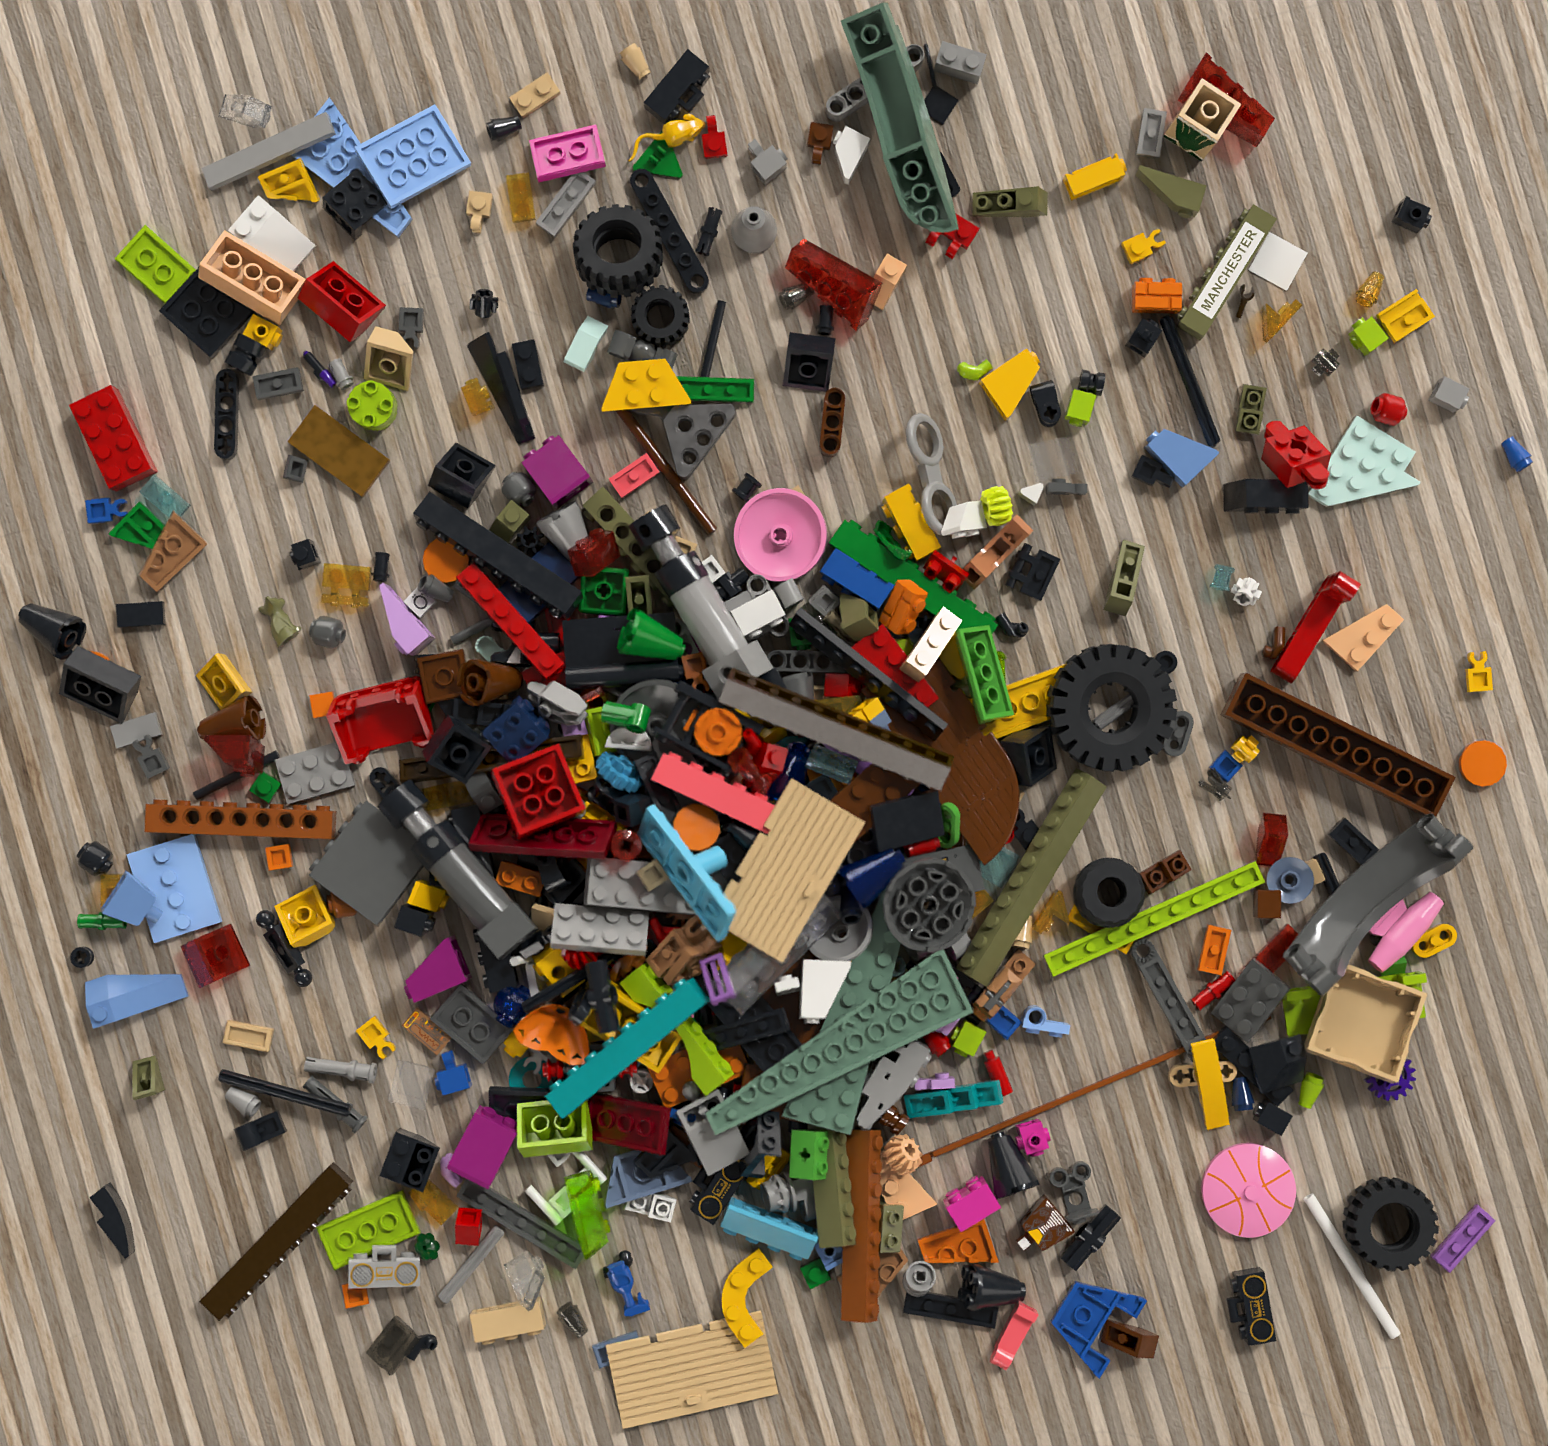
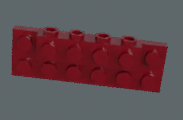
(567, 839)

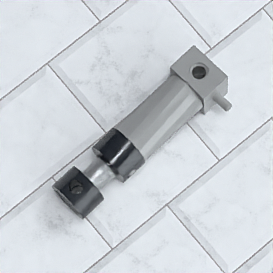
(698, 602)

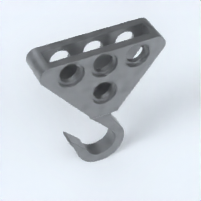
(686, 442)

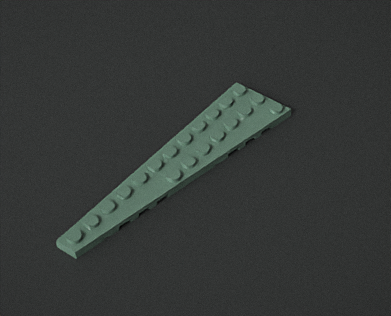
(893, 1017)
(836, 1101)

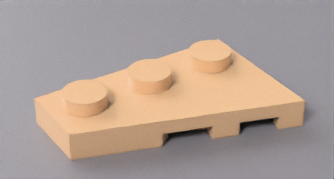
(1363, 637)

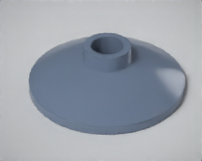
(1302, 879)

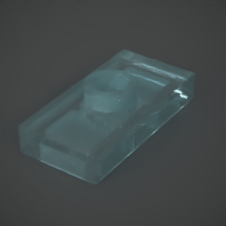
(164, 497)

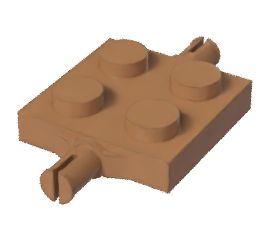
(688, 964)

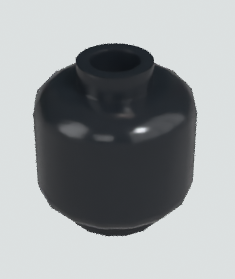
(95, 858)

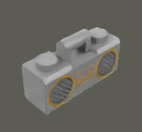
(393, 1272)

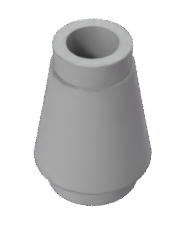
(243, 1101)

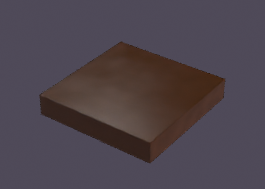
(440, 674)

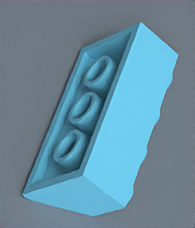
(769, 1228)

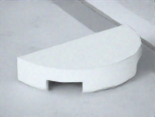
(624, 739)

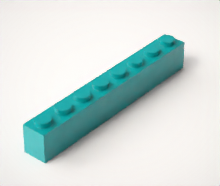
(626, 1048)

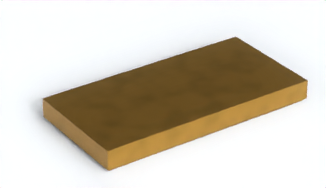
(338, 451)

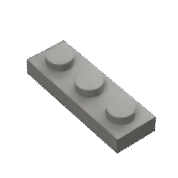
(565, 203)

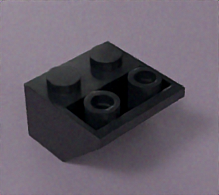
(410, 1160)

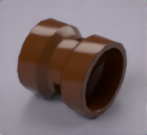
(894, 1120)

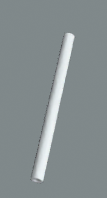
(1351, 1265)

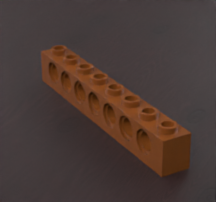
(157, 820)

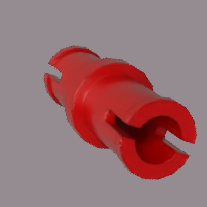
(1213, 990)

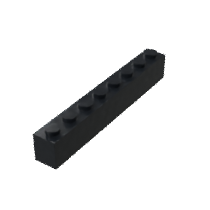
(498, 556)
(498, 971)

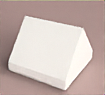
(1031, 493)

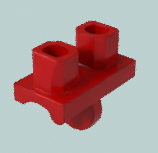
(946, 571)

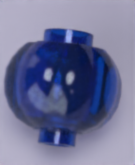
(508, 1005)

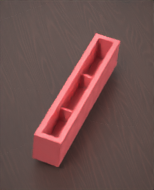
(713, 791)

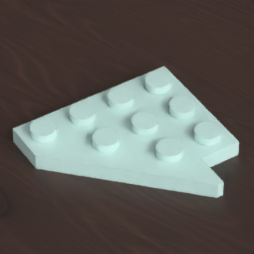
(1365, 466)

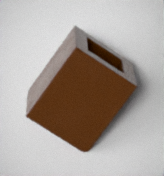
(1266, 903)

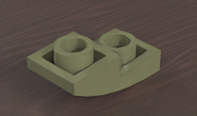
(1250, 409)

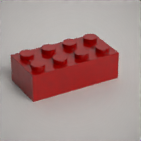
(113, 438)

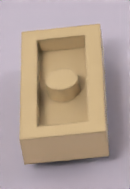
(534, 95)

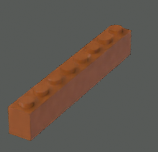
(862, 1260)

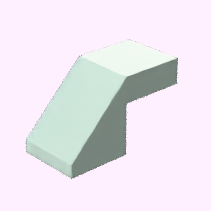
(585, 343)

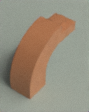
(996, 551)

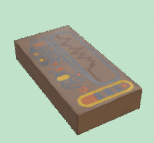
(426, 1031)

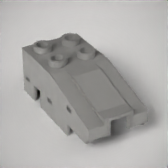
(884, 1092)

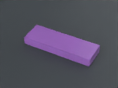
(1462, 1238)

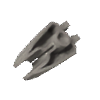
(557, 703)

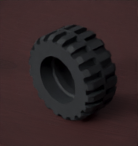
(611, 225)
(1415, 1241)

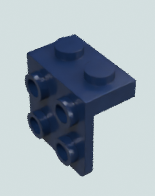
(517, 730)

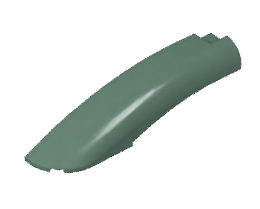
(901, 118)

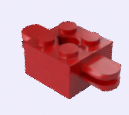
(1295, 455)

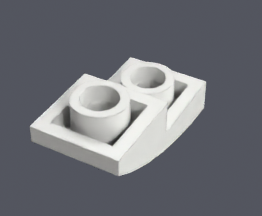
(654, 1205)

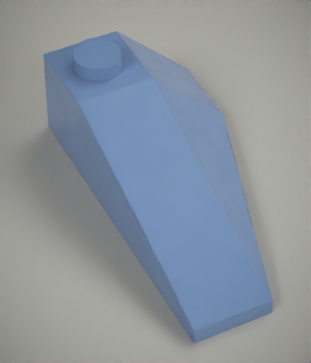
(122, 996)

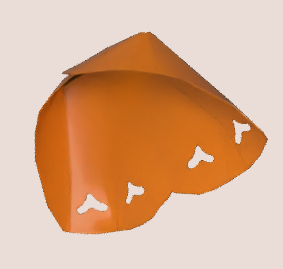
(554, 1033)

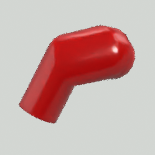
(753, 742)

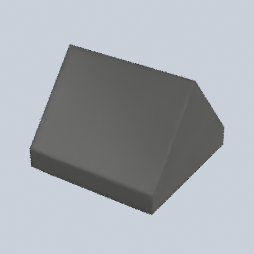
(295, 469)

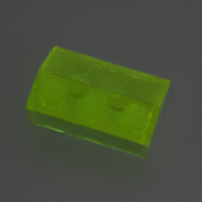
(587, 1212)

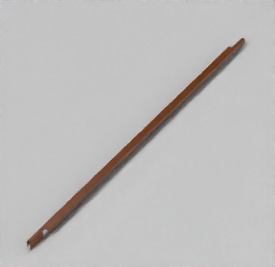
(926, 1158)

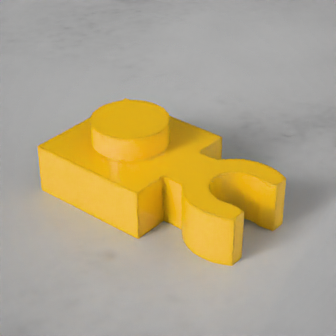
(1140, 246)
(1478, 677)
(374, 1034)

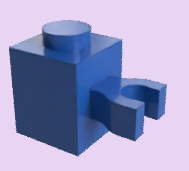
(454, 1077)

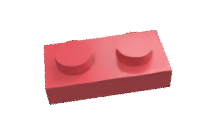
(634, 475)

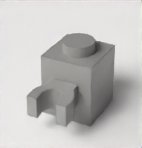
(767, 163)

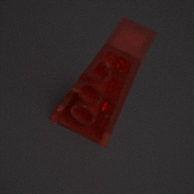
(1251, 118)
(835, 281)

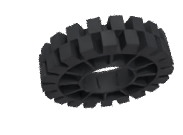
(1149, 716)

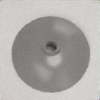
(854, 943)

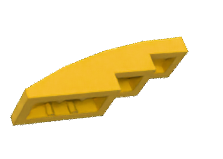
(1210, 1083)

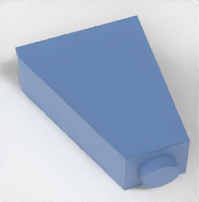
(1179, 455)

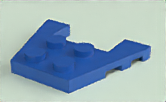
(1085, 1313)

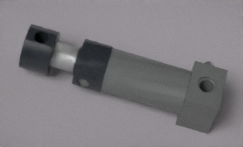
(444, 854)

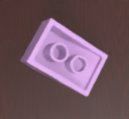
(405, 626)

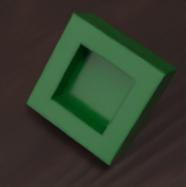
(265, 787)
(815, 1273)

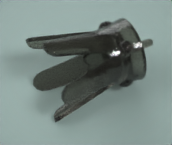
(1218, 788)

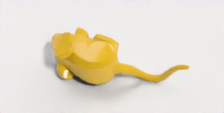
(675, 132)

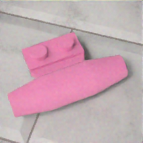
(1402, 929)

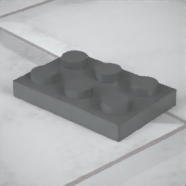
(1251, 1000)
(471, 1023)

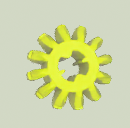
(996, 506)

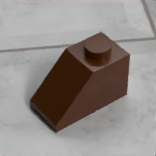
(1130, 1339)

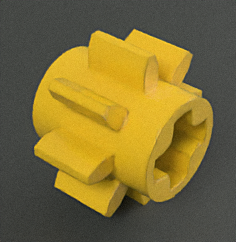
(1245, 749)

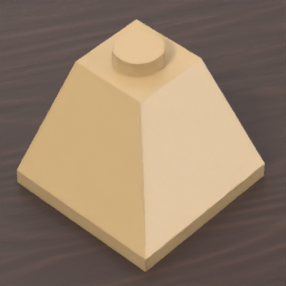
(388, 359)

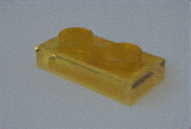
(521, 197)

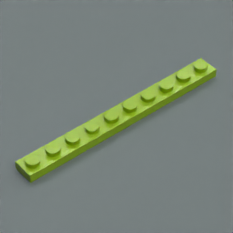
(1154, 918)

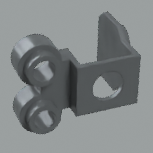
(1074, 1183)

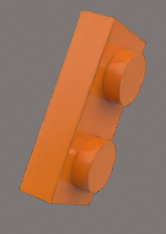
(1214, 949)

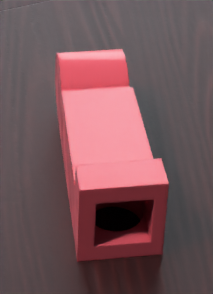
(1013, 1335)

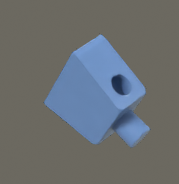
(131, 902)

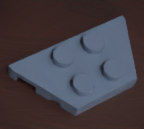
(630, 1182)

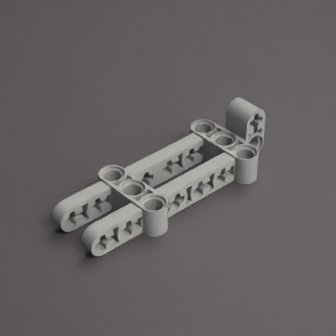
(786, 593)

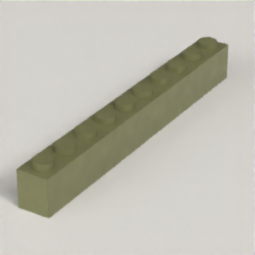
(1031, 877)

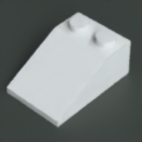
(272, 234)

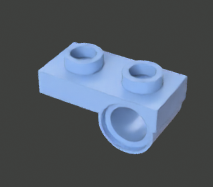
(1054, 1028)

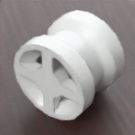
(639, 1083)

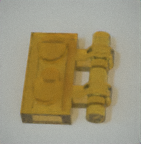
(346, 577)

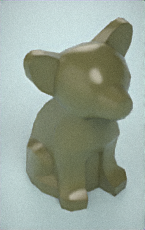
(280, 624)

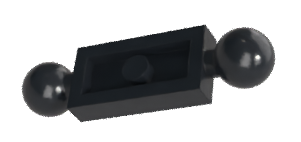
(288, 956)

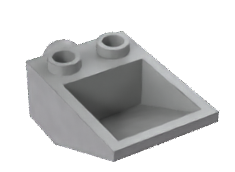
(712, 1150)

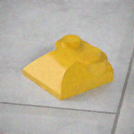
(305, 917)

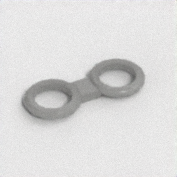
(929, 468)

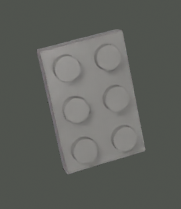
(313, 773)

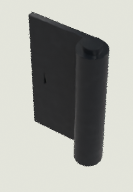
(595, 660)

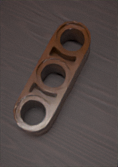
(837, 412)

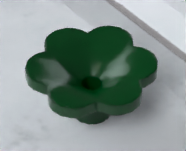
(427, 1246)

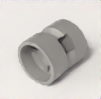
(919, 1278)

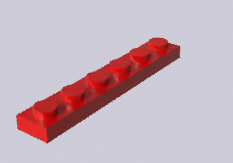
(510, 621)

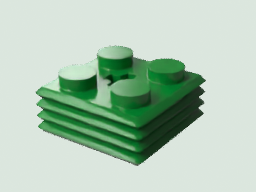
(613, 603)

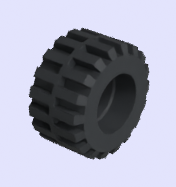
(655, 297)

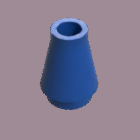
(1516, 454)

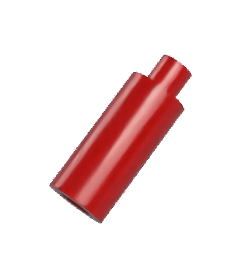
(997, 1072)

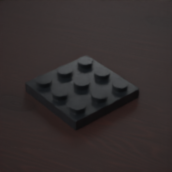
(205, 314)

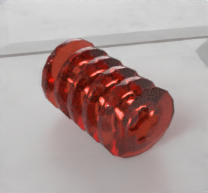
(633, 848)

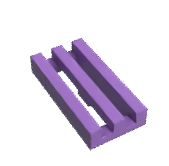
(722, 995)

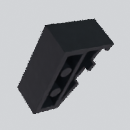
(1264, 495)

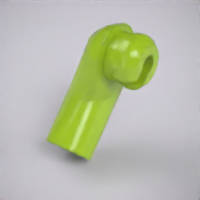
(974, 372)

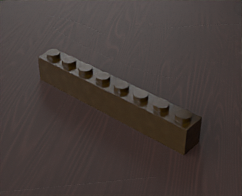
(273, 1244)

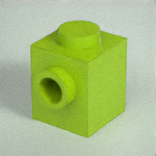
(1367, 335)
(967, 1038)

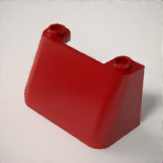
(380, 718)

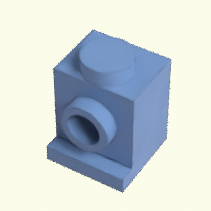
(830, 1260)

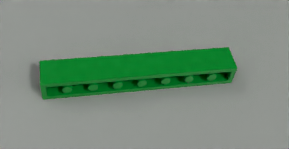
(877, 558)

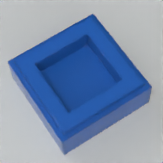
(1226, 766)

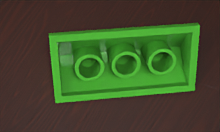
(983, 673)

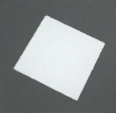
(1278, 261)

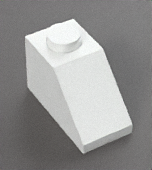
(849, 151)

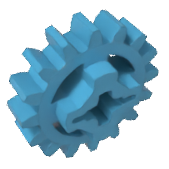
(619, 772)

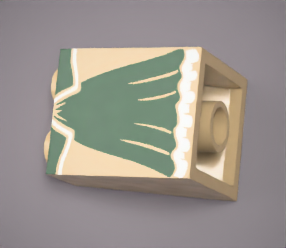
(1202, 120)

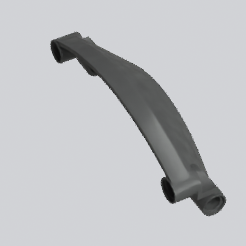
(1343, 920)

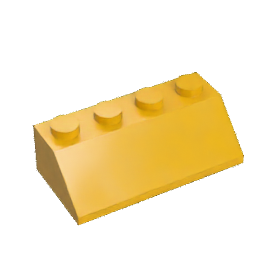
(627, 1012)

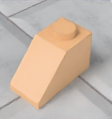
(889, 274)

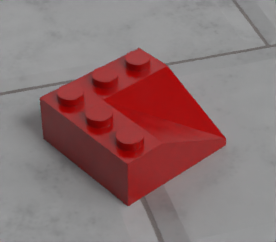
(538, 791)

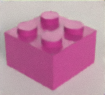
(971, 1203)

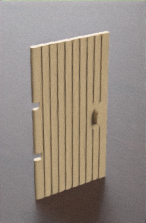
(789, 869)
(688, 1372)

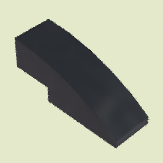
(115, 1219)

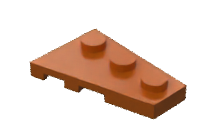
(953, 1246)

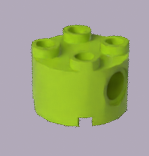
(372, 405)

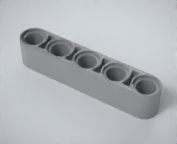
(848, 104)

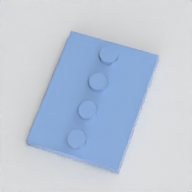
(412, 156)
(180, 884)

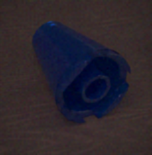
(793, 768)
(872, 874)

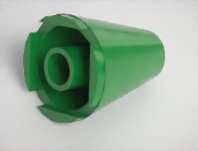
(648, 638)

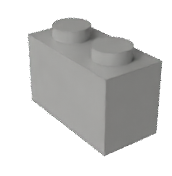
(960, 62)

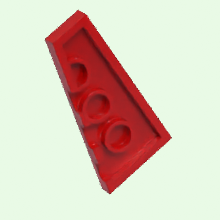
(888, 657)

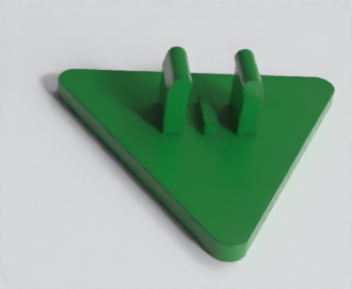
(659, 160)

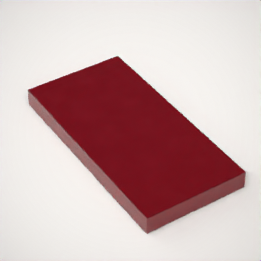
(629, 1123)

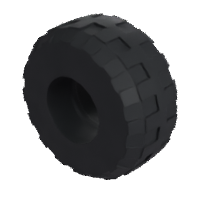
(1130, 888)

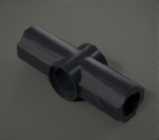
(602, 996)
(1090, 1237)

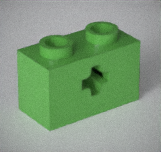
(808, 1154)

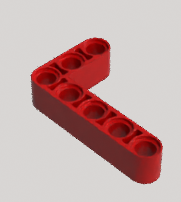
(1334, 591)

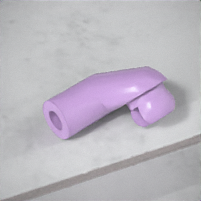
(448, 1175)

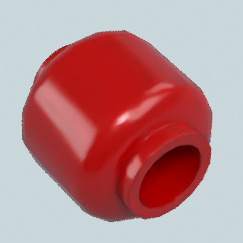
(1388, 409)

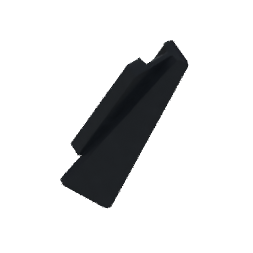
(503, 385)

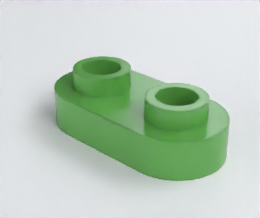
(951, 824)

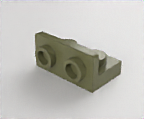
(890, 1227)

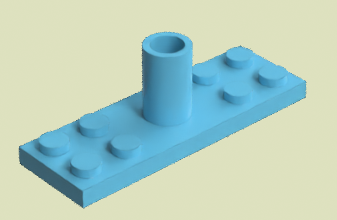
(689, 872)

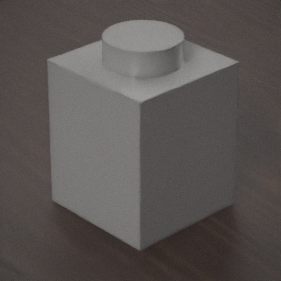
(1449, 395)

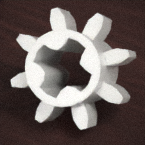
(1246, 591)

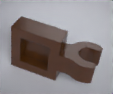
(819, 139)

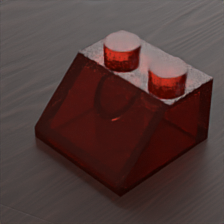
(239, 752)
(215, 955)

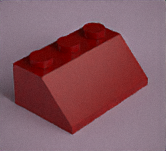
(340, 301)

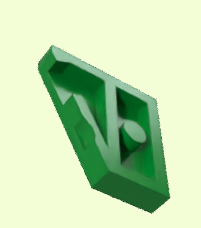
(139, 527)

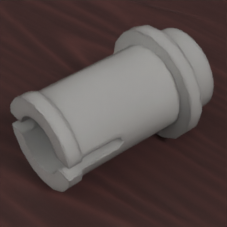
(340, 373)

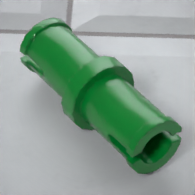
(99, 921)

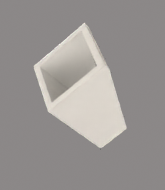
(819, 986)

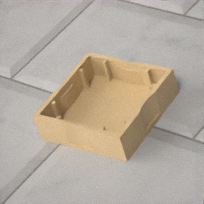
(1366, 1024)

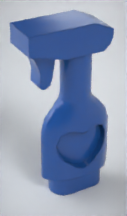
(622, 1282)

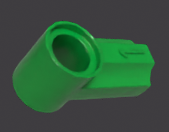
(631, 717)

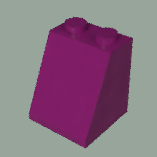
(556, 471)
(438, 972)
(483, 1146)

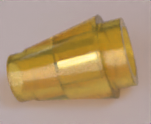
(1370, 290)

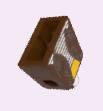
(1043, 1226)

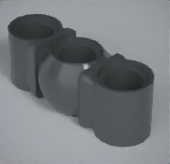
(627, 347)

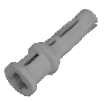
(350, 1070)

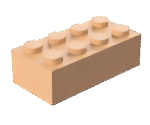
(251, 278)

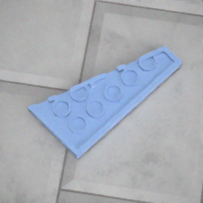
(336, 159)

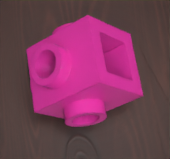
(1026, 1132)

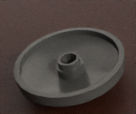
(661, 699)

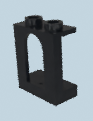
(760, 1143)

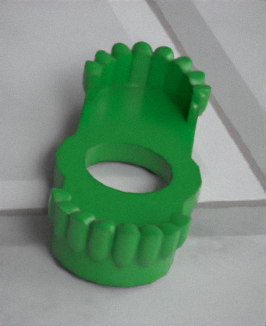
(883, 531)

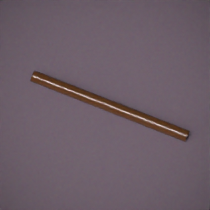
(667, 471)

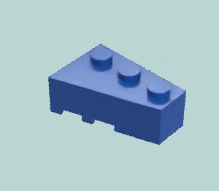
(855, 579)

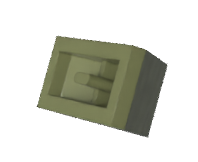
(146, 1078)

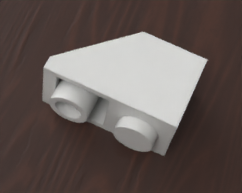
(964, 520)

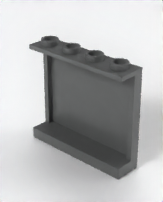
(368, 863)

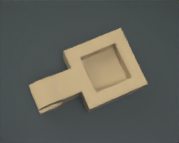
(478, 207)

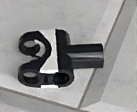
(514, 658)

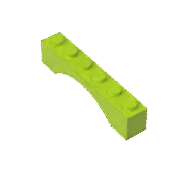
(707, 1065)

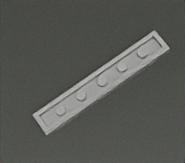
(268, 151)

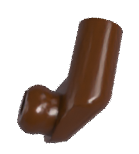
(1278, 644)

